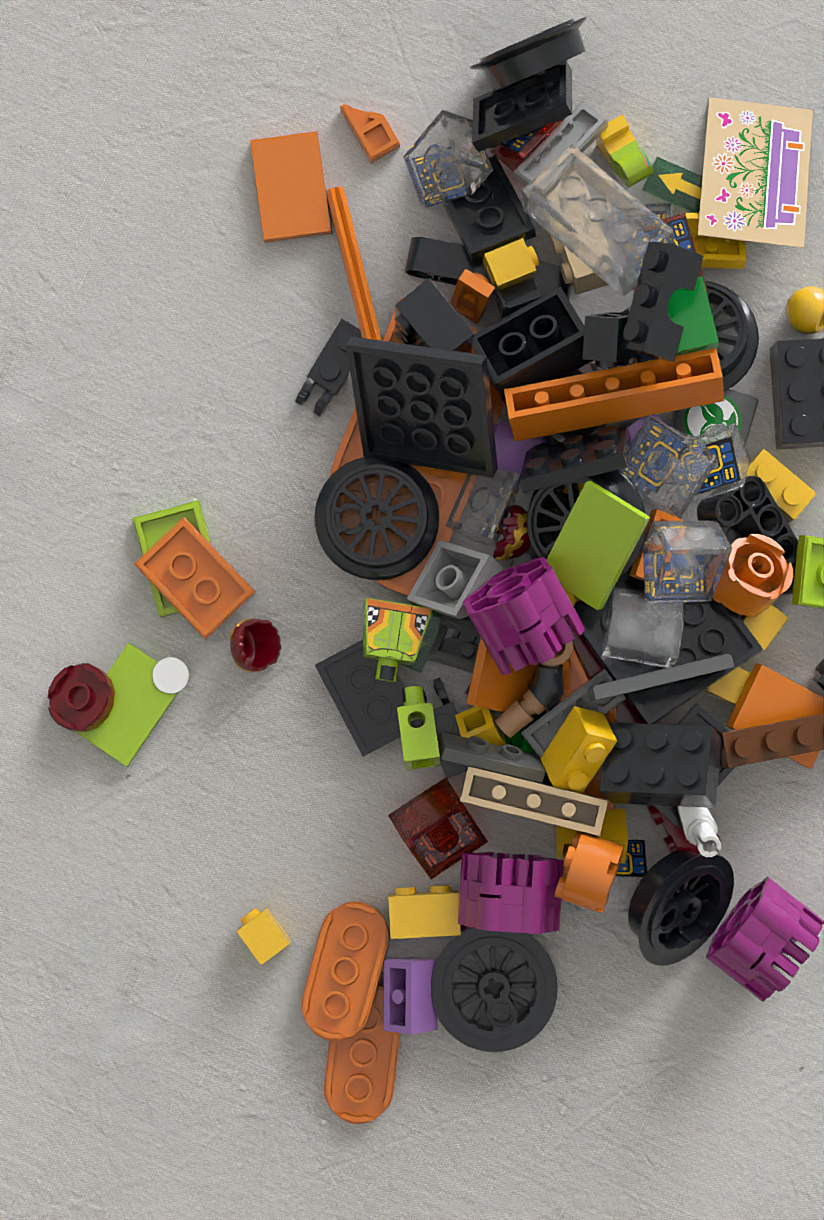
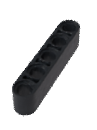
(447, 261)

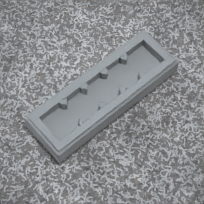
(578, 129)

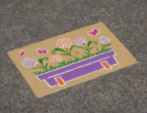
(755, 172)

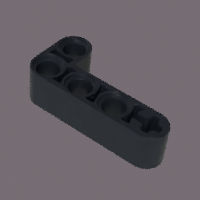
(746, 514)

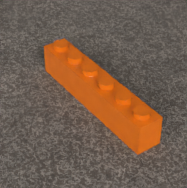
(614, 395)

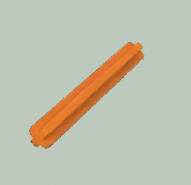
(353, 263)

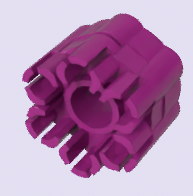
(521, 612)
(510, 893)
(759, 934)

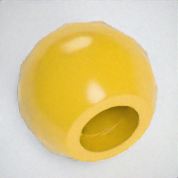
(806, 310)

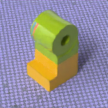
(624, 152)

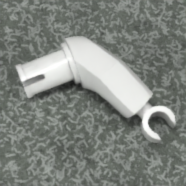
(700, 829)

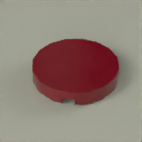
(81, 697)

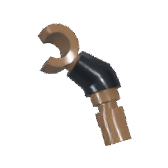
(543, 693)

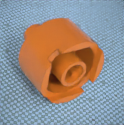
(753, 576)
(589, 871)

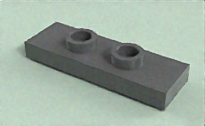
(544, 729)
(491, 757)

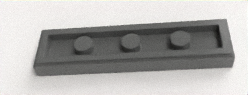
(660, 677)

